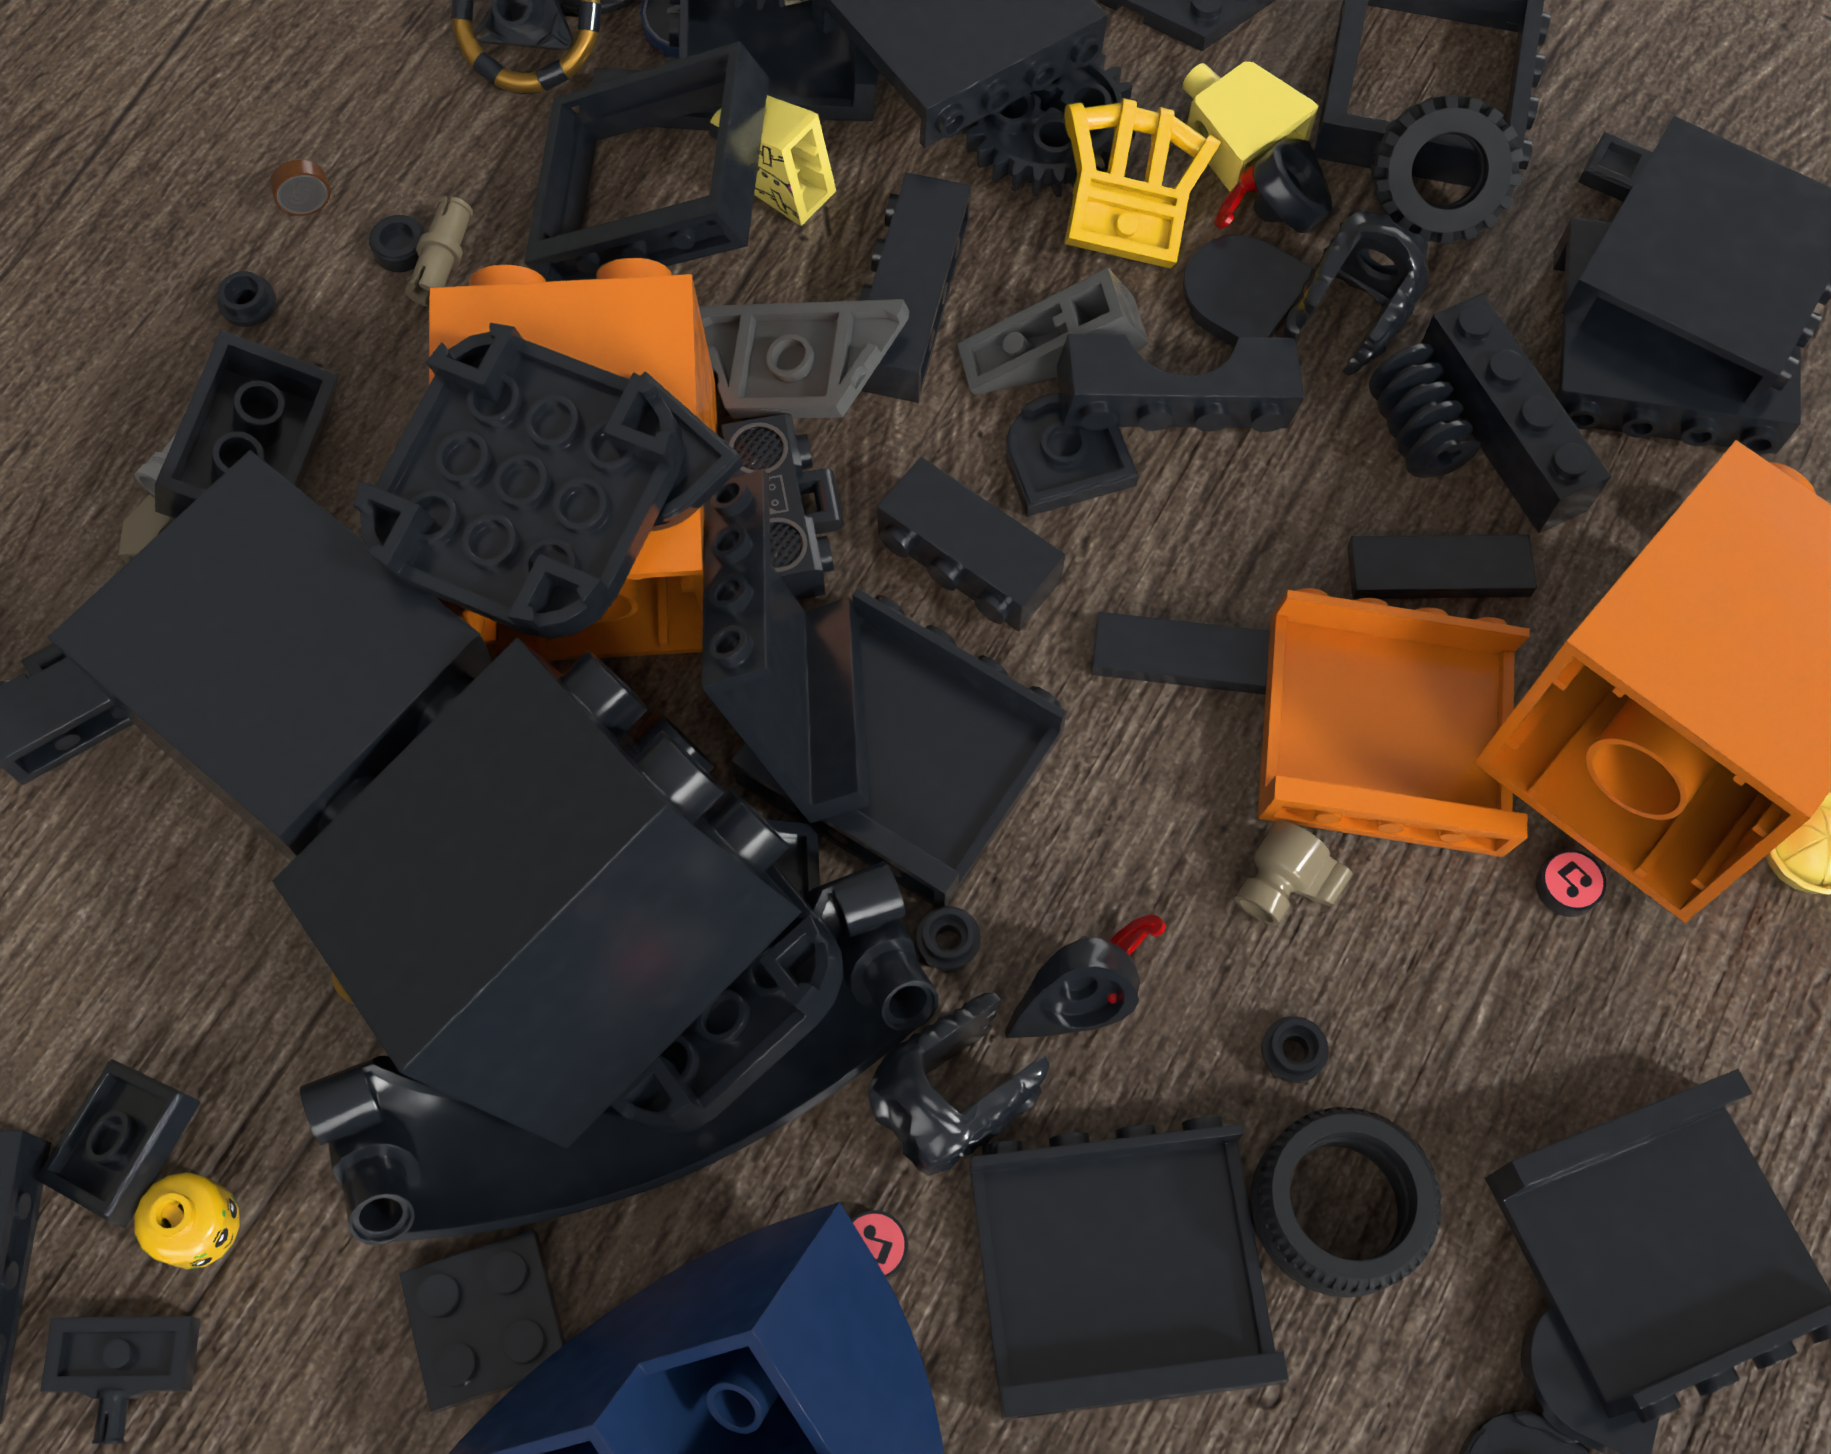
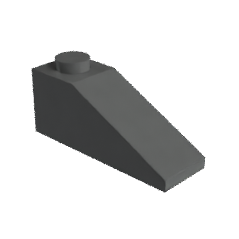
(1031, 341)

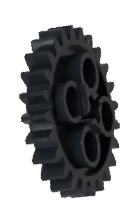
(1031, 134)

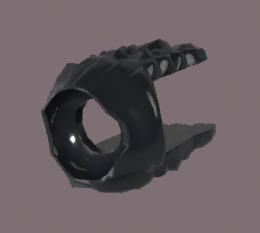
(1392, 286)
(924, 1122)

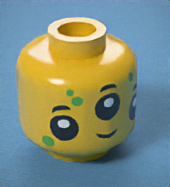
(186, 1221)

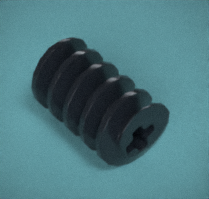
(1421, 414)

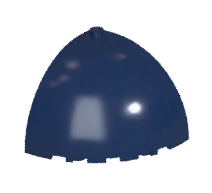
(739, 1352)

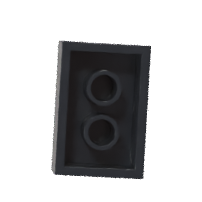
(242, 404)

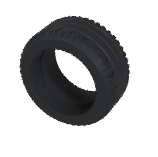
(1402, 1164)

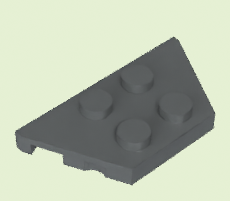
(798, 355)

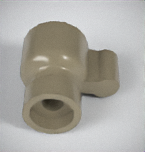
(1286, 863)

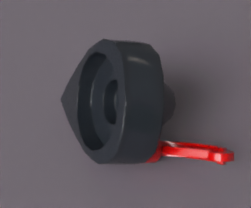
(1288, 188)
(1084, 984)

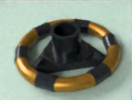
(526, 25)

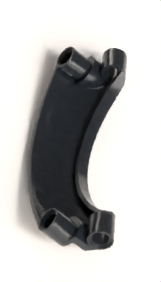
(442, 1168)

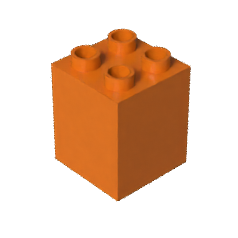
(624, 323)
(1695, 694)

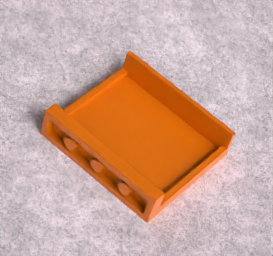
(1383, 721)

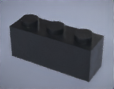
(969, 544)

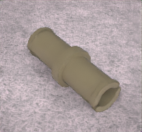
(439, 249)

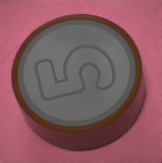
(300, 187)

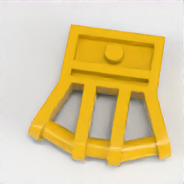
(1123, 213)

